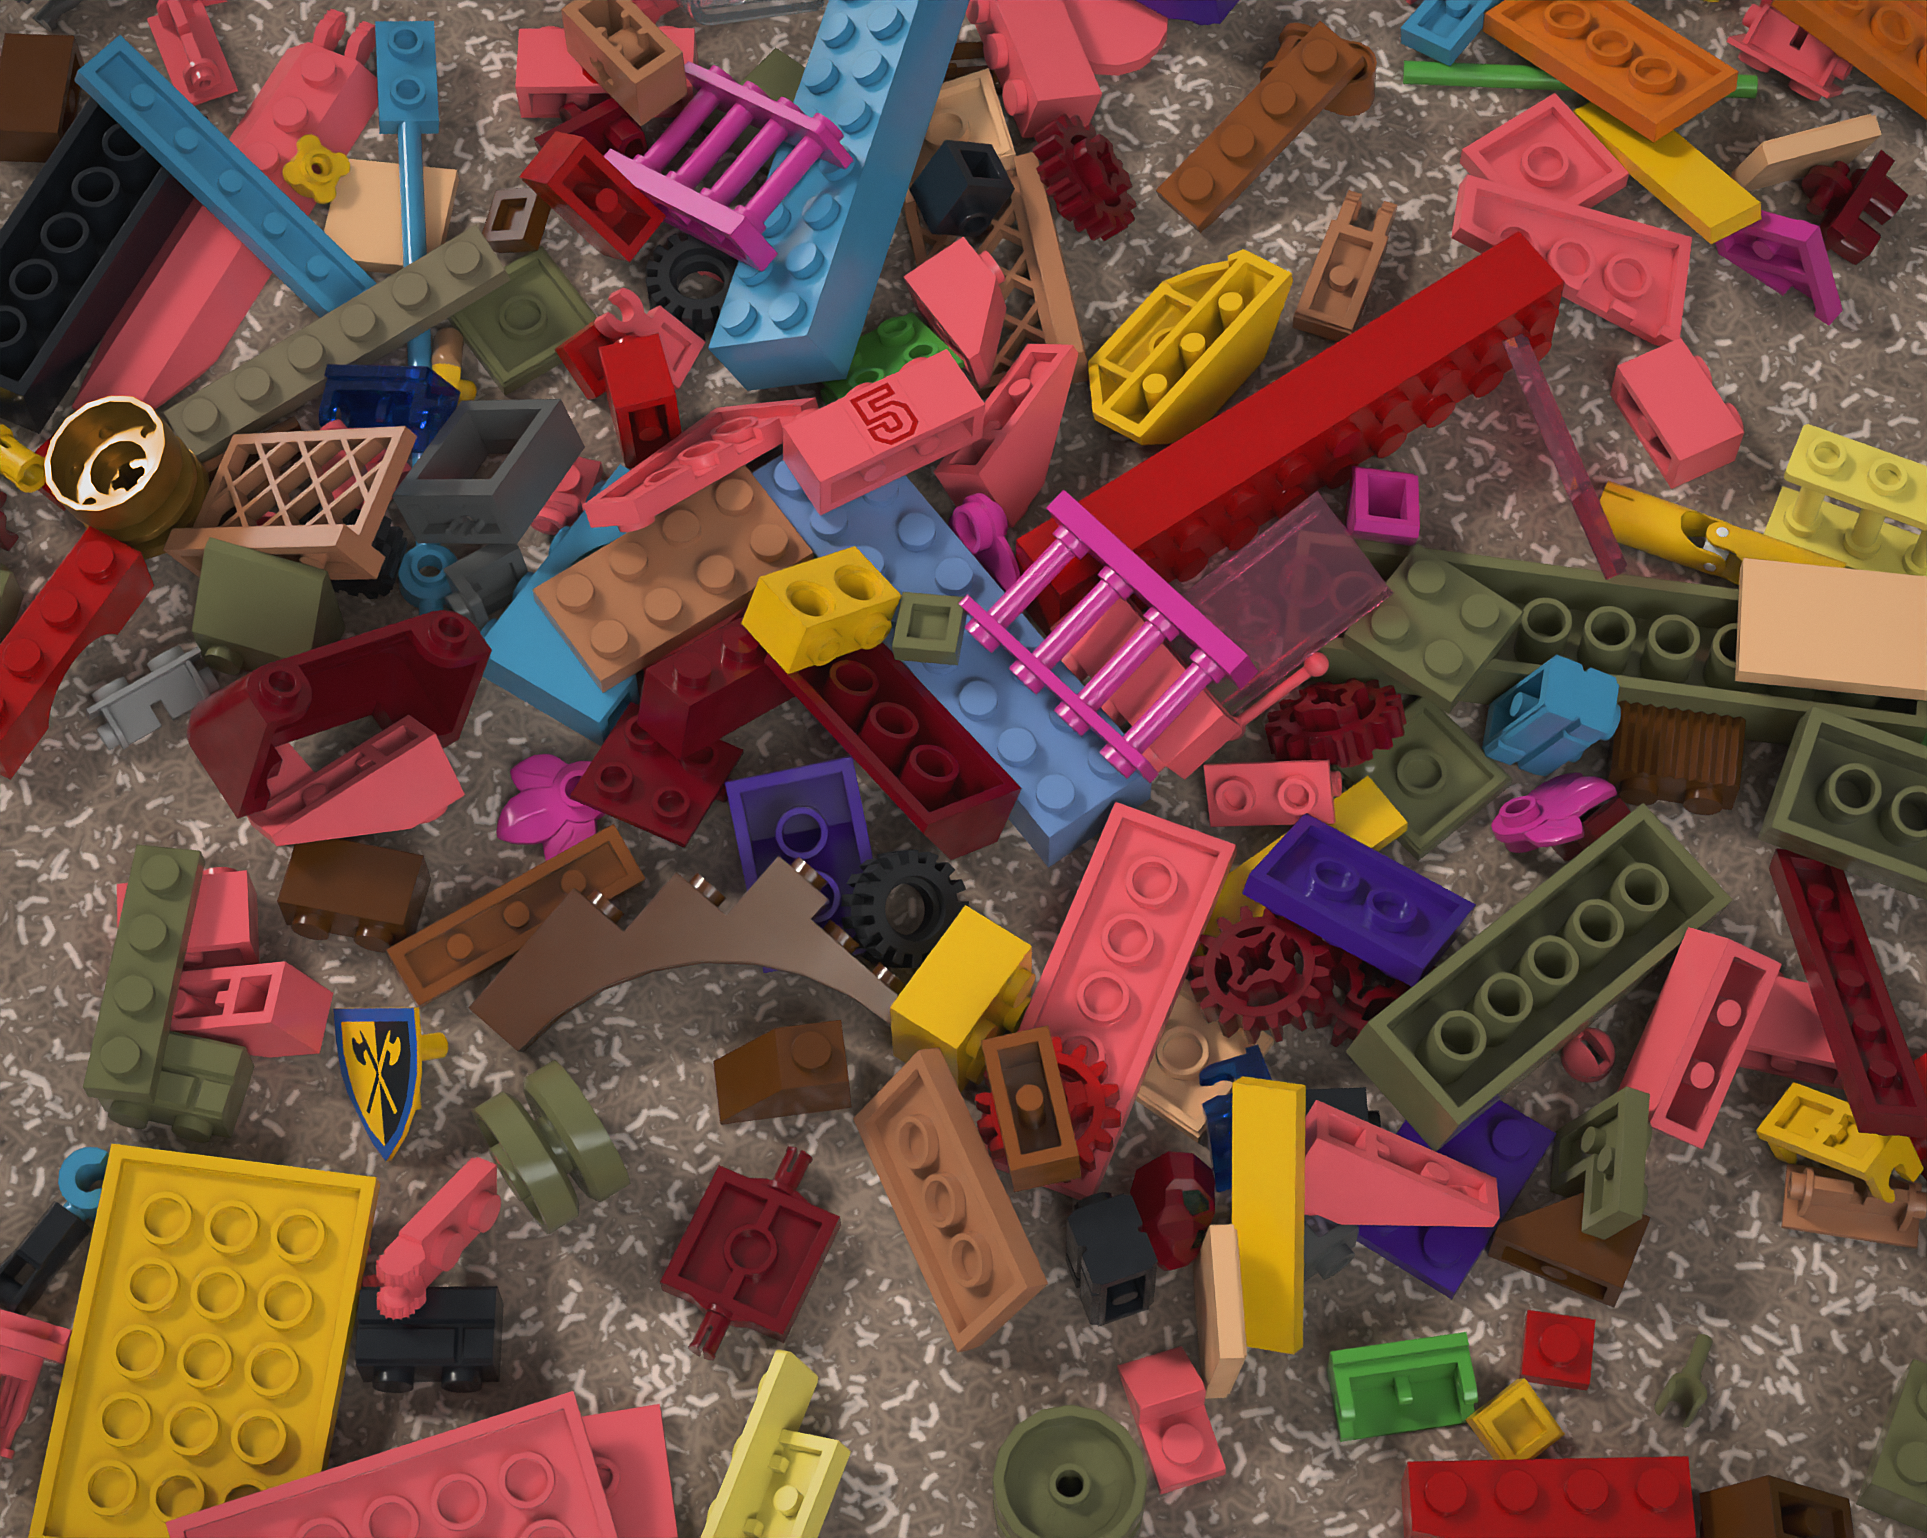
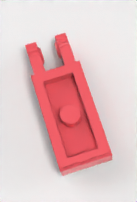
(437, 1238)

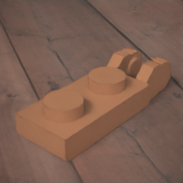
(1344, 271)

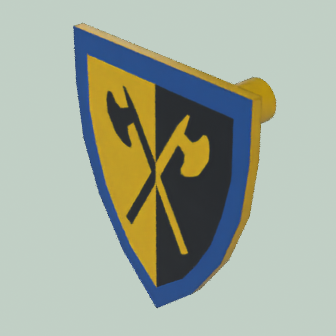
(383, 1068)

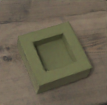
(929, 628)

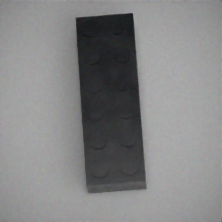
(76, 258)

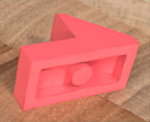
(1172, 1419)

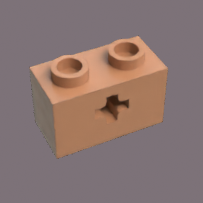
(625, 55)

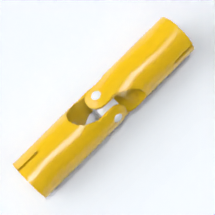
(1663, 530)

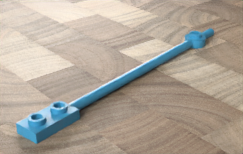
(410, 109)

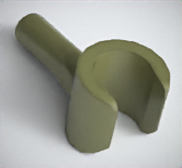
(1686, 1386)

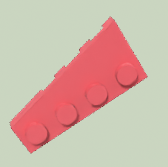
(1608, 262)
(692, 461)

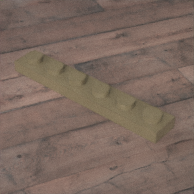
(348, 335)

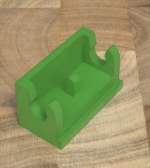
(1402, 1386)

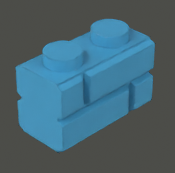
(1552, 716)

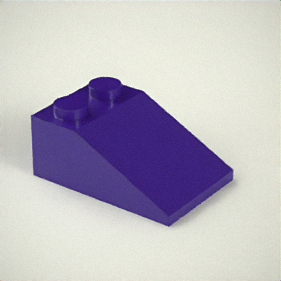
(807, 815)

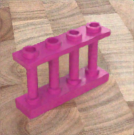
(708, 213)
(1121, 577)

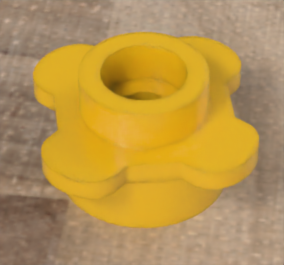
(304, 181)

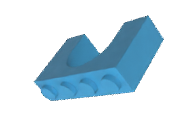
(535, 660)

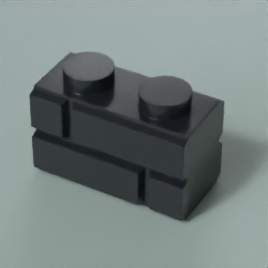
(1110, 1257)
(445, 1341)

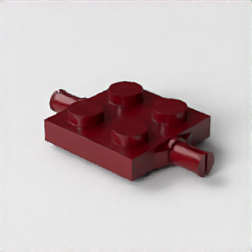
(751, 1253)

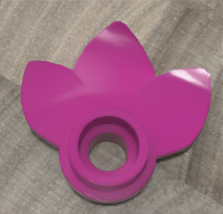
(983, 529)
(544, 806)
(1550, 812)

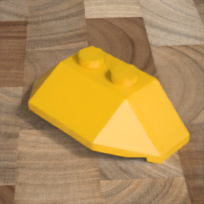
(1187, 348)

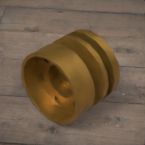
(126, 473)

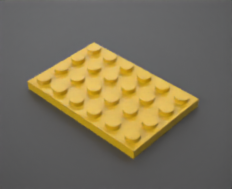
(203, 1339)

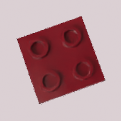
(649, 786)

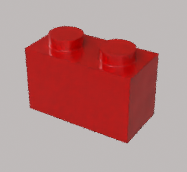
(592, 196)
(640, 396)

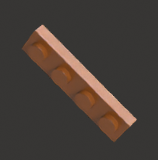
(1261, 127)
(506, 918)

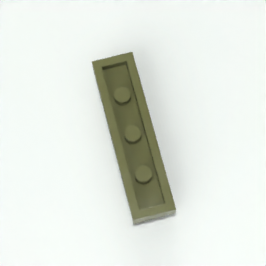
(144, 974)

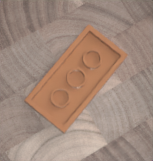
(670, 578)
(949, 1200)

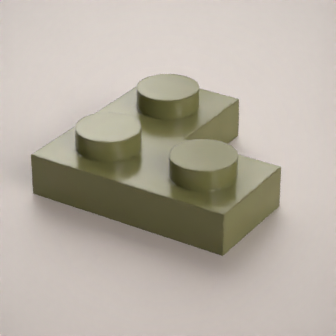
(1605, 1160)

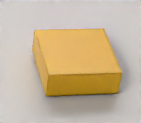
(1515, 1424)

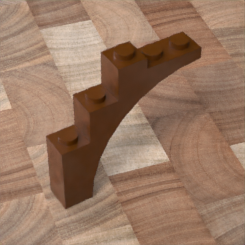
(586, 952)

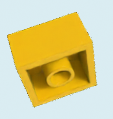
(964, 993)

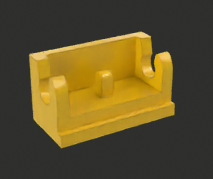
(1826, 1132)

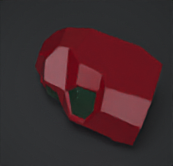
(1175, 1206)

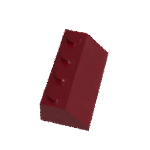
(909, 746)

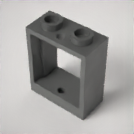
(441, 488)

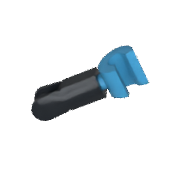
(56, 1232)

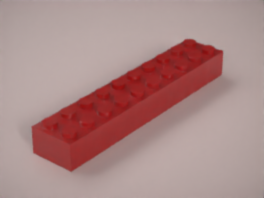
(1314, 423)

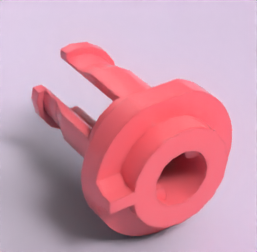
(23, 1349)

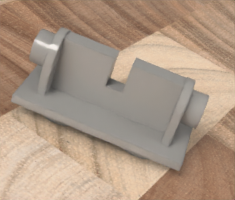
(128, 705)

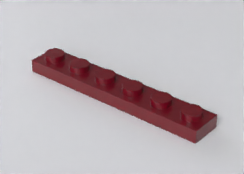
(1850, 997)

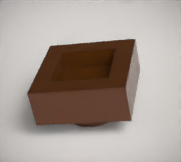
(516, 220)

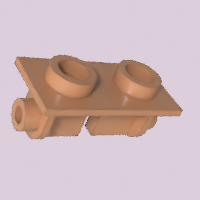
(1844, 1207)

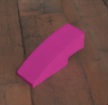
(1383, 506)

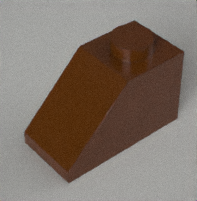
(784, 1074)
(1555, 1249)
(1774, 1510)

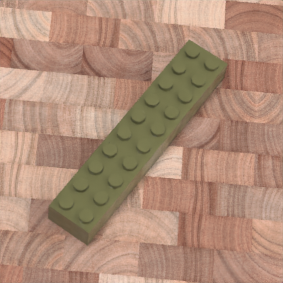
(1655, 635)

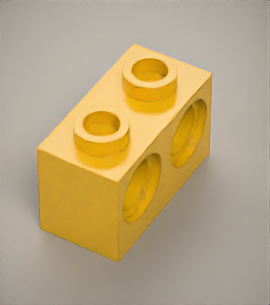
(821, 609)

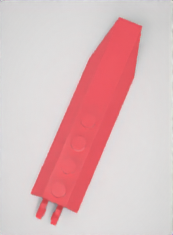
(204, 273)

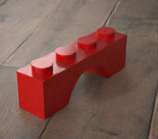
(83, 599)

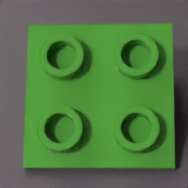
(885, 353)

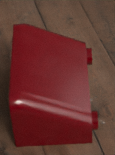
(409, 667)

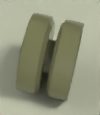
(542, 1151)
(1069, 1451)

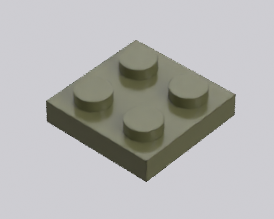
(1434, 629)

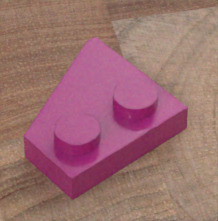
(1785, 256)

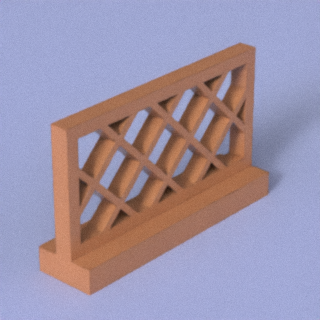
(1041, 257)
(323, 540)

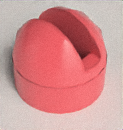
(1583, 1061)

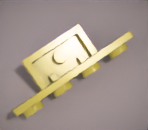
(777, 1476)

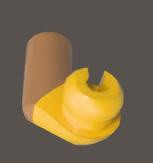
(447, 361)

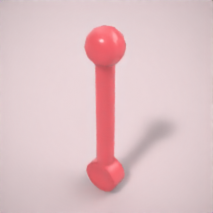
(1313, 666)

